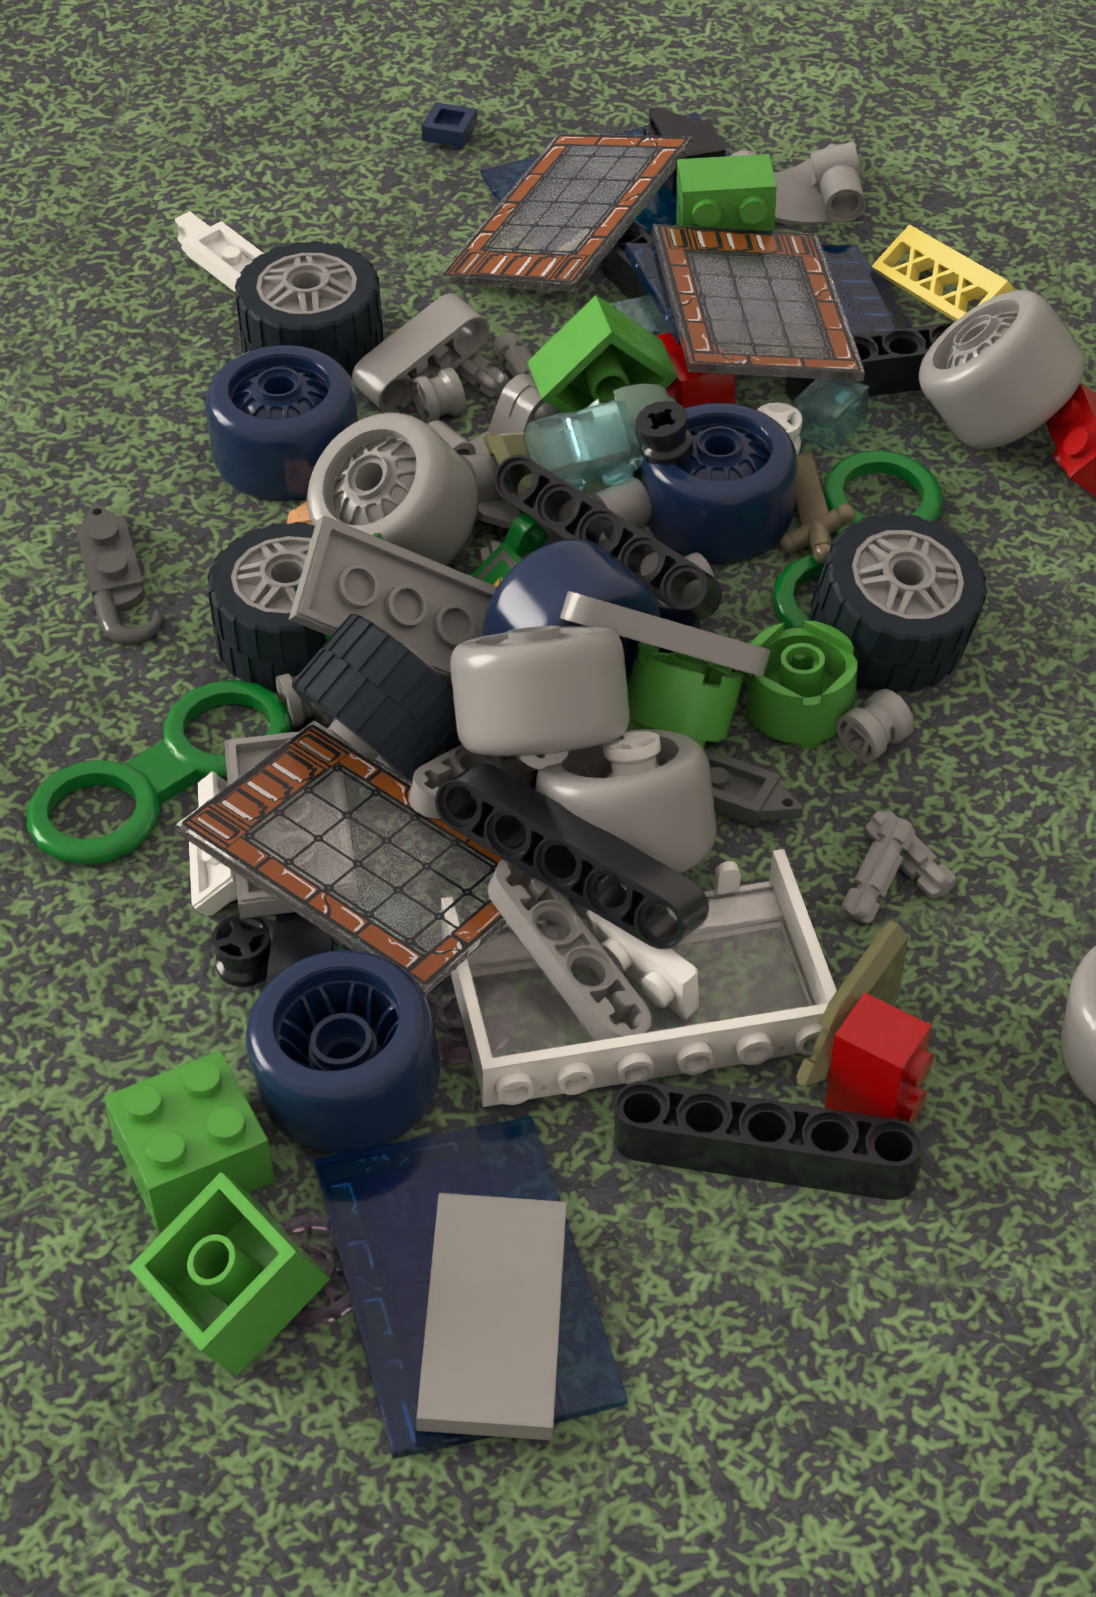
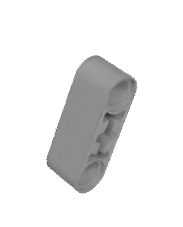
(431, 341)

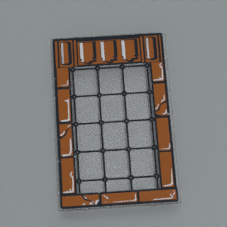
(566, 212)
(756, 303)
(351, 854)

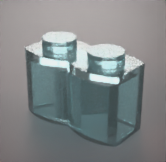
(586, 444)

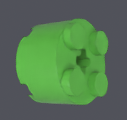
(804, 683)
(682, 694)

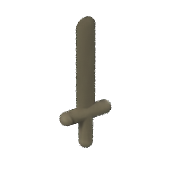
(815, 519)

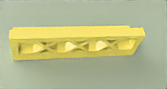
(947, 268)

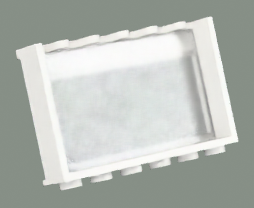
(757, 986)

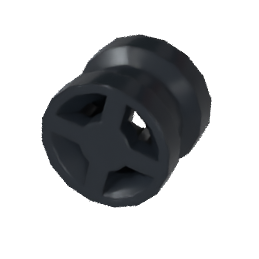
(664, 433)
(246, 936)

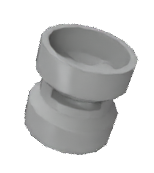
(870, 729)

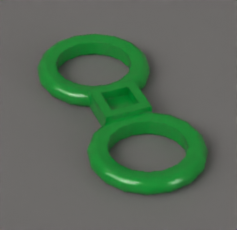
(835, 481)
(148, 777)

